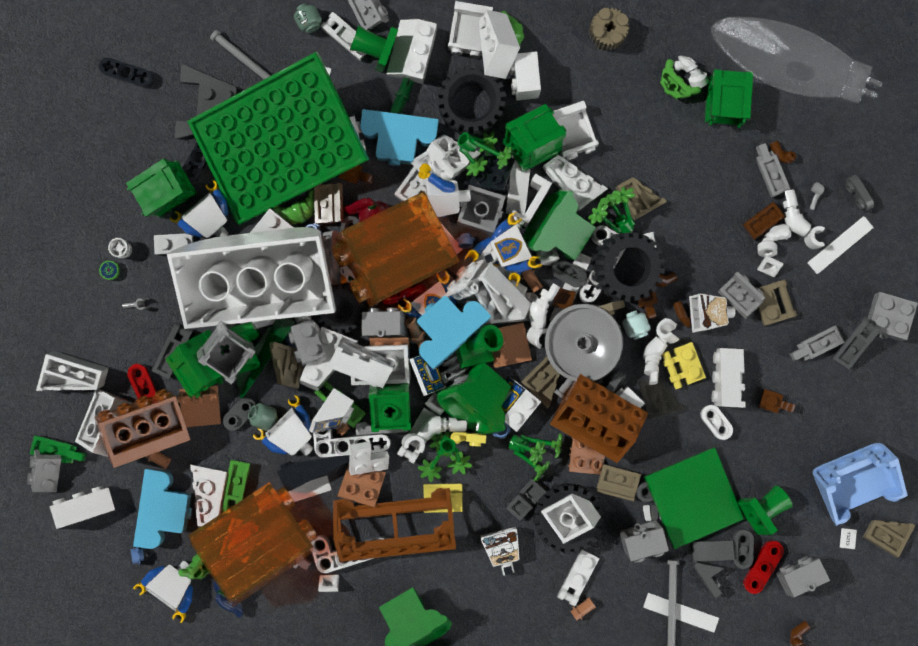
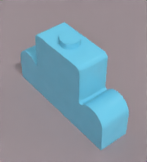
(397, 134)
(449, 328)
(160, 509)

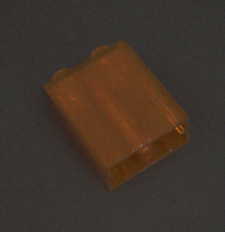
(394, 250)
(253, 542)

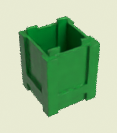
(728, 97)
(534, 137)
(161, 188)
(189, 372)
(390, 396)

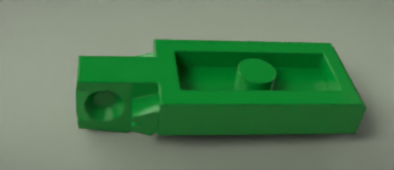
(54, 447)

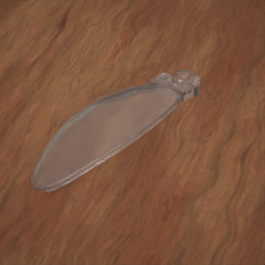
(792, 59)

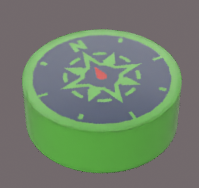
(109, 270)

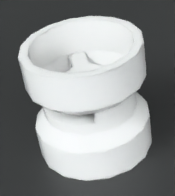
(116, 249)

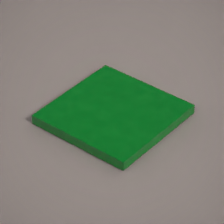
(693, 498)

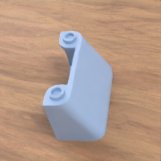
(859, 479)

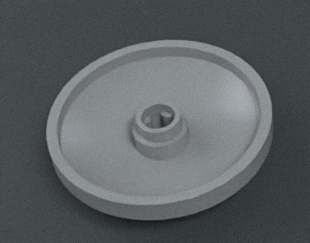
(583, 342)

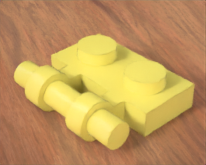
(688, 362)
(473, 438)

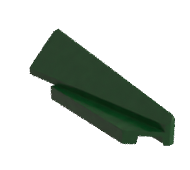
(275, 334)

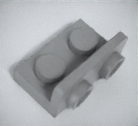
(369, 12)

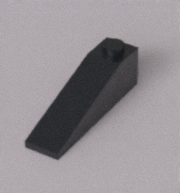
(304, 471)

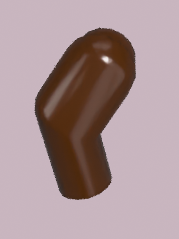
(783, 156)
(669, 278)
(681, 314)
(796, 634)

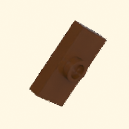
(763, 220)

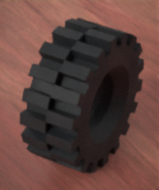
(351, 320)

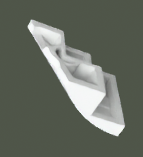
(444, 158)

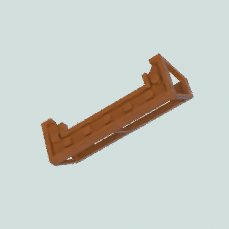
(350, 550)

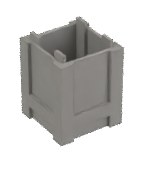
(228, 363)

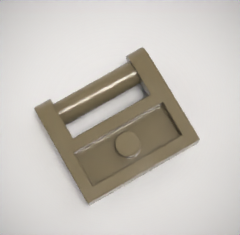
(769, 309)

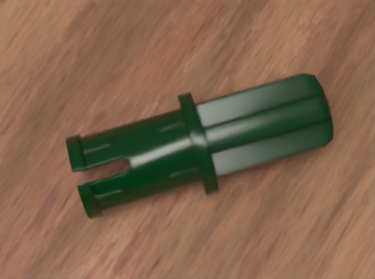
(402, 96)

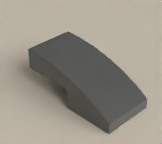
(526, 499)
(713, 550)

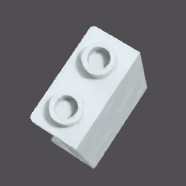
(465, 29)
(579, 131)
(542, 186)

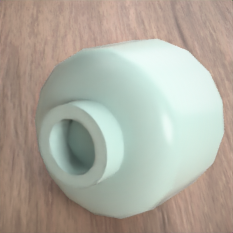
(636, 325)

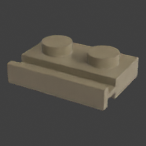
(328, 203)
(618, 482)

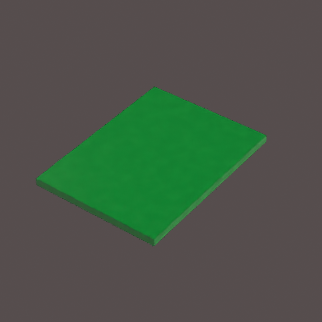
(278, 139)

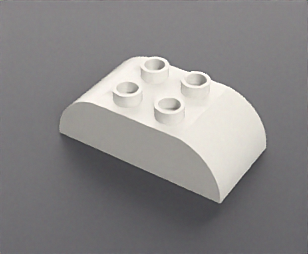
(252, 277)

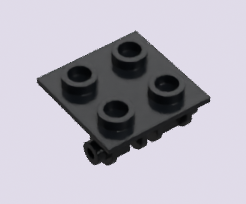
(492, 177)

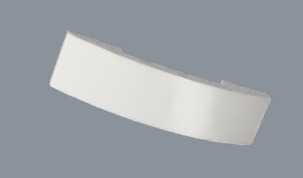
(518, 190)

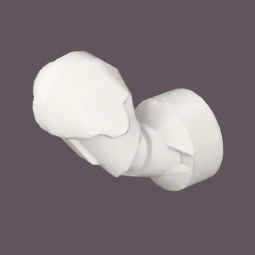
(697, 77)
(767, 246)

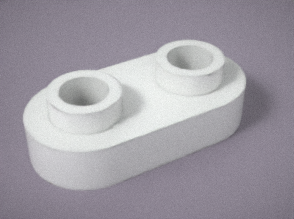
(716, 422)

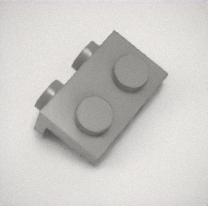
(742, 294)
(306, 342)
(44, 472)

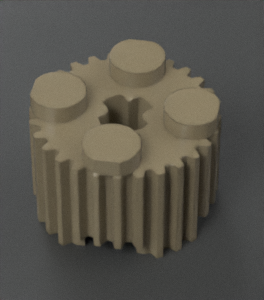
(609, 18)

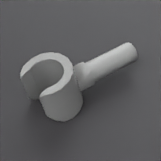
(818, 189)
(139, 304)

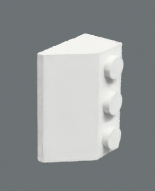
(412, 50)
(400, 356)
(89, 434)

